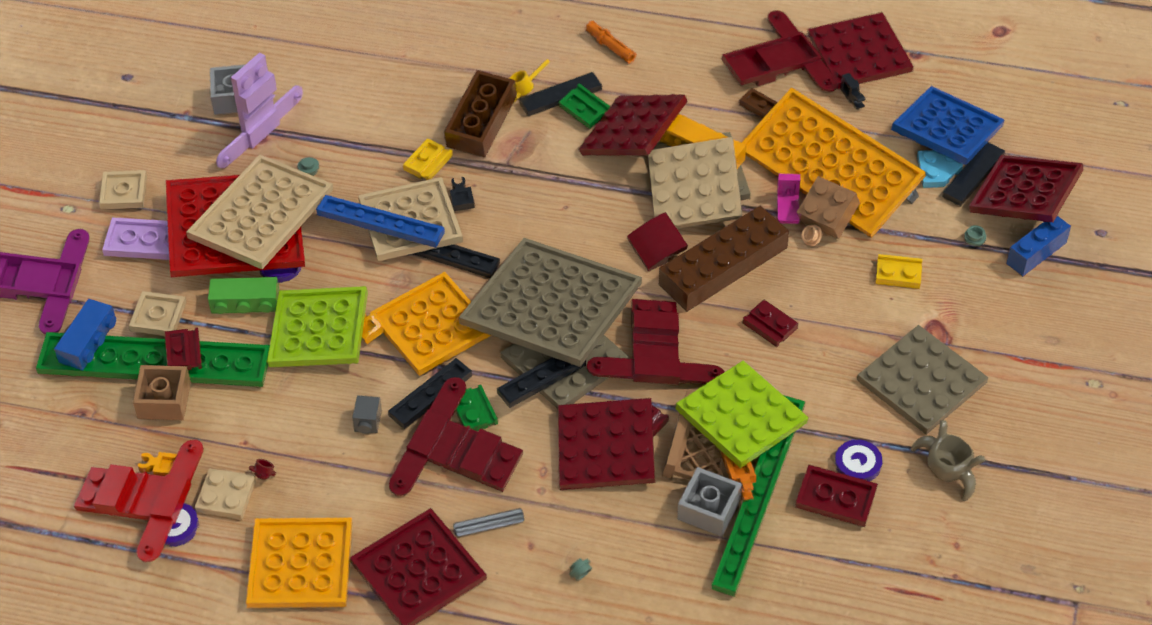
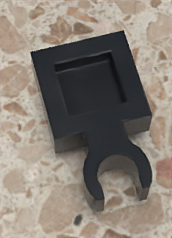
(851, 89)
(461, 196)

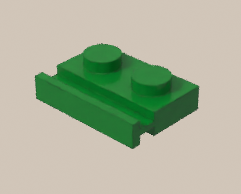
(584, 106)
(476, 410)

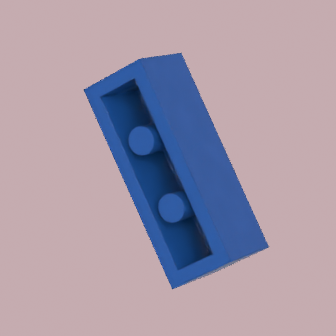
(1038, 245)
(85, 334)

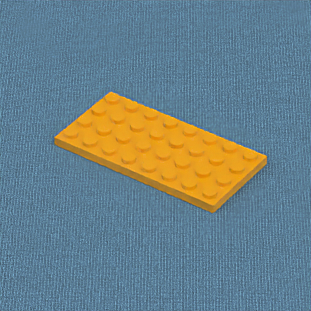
(814, 142)

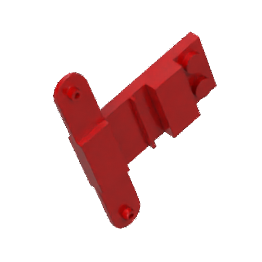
(143, 496)

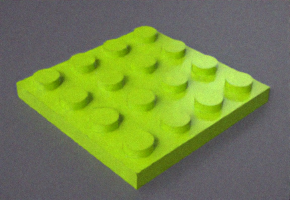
(318, 327)
(741, 413)

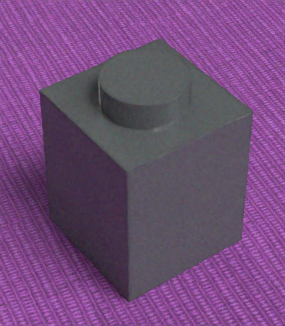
(367, 414)

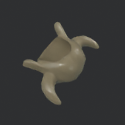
(950, 458)

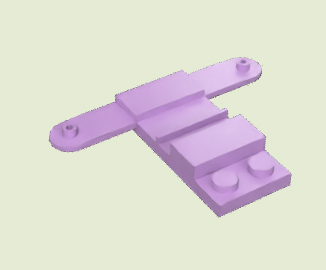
(255, 107)

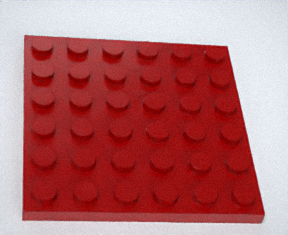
(185, 205)

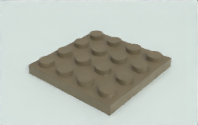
(922, 379)
(571, 387)

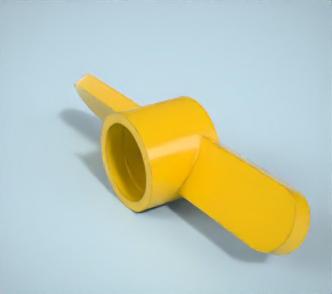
(523, 81)

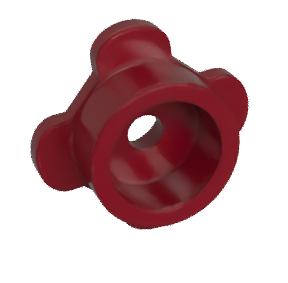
(263, 469)

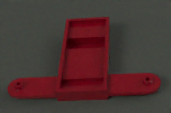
(775, 57)
(654, 350)
(454, 447)

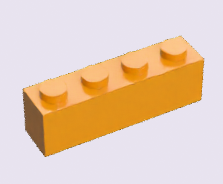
(688, 131)

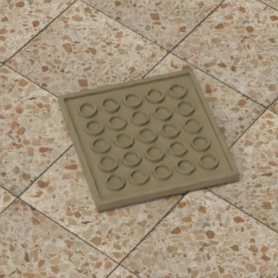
(551, 301)

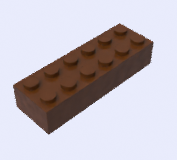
(723, 258)

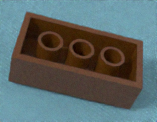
(480, 113)

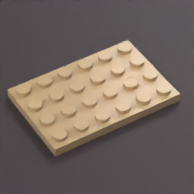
(260, 211)

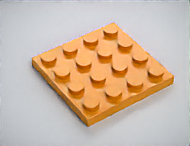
(426, 323)
(299, 562)

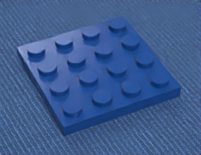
(948, 125)

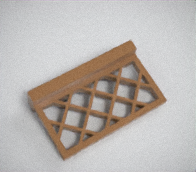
(678, 448)

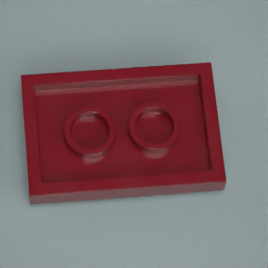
(836, 495)

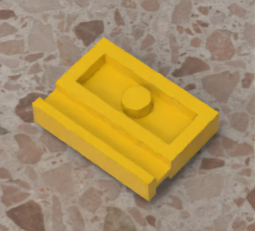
(427, 159)
(899, 271)

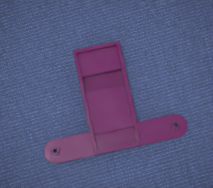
(46, 278)

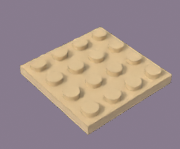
(696, 182)
(420, 201)

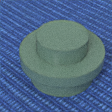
(309, 165)
(975, 235)
(580, 569)

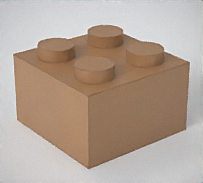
(828, 207)
(162, 392)

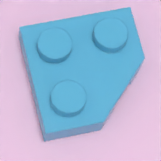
(938, 168)

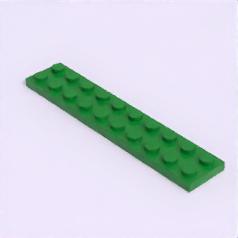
(122, 357)

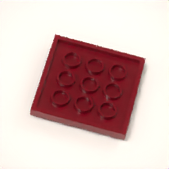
(861, 47)
(633, 125)
(1026, 188)
(606, 444)
(418, 568)

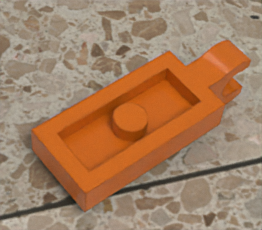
(743, 475)

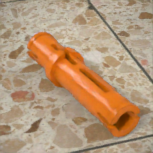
(604, 37)

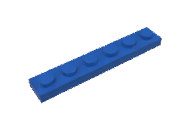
(380, 221)

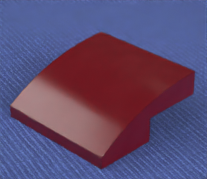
(657, 241)

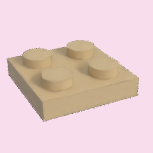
(123, 189)
(157, 313)
(225, 494)

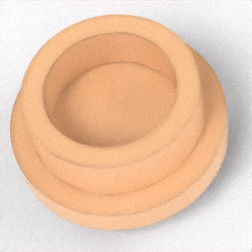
(811, 235)

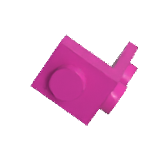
(788, 198)

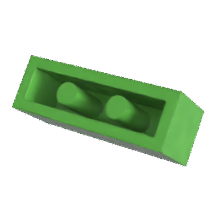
(243, 295)

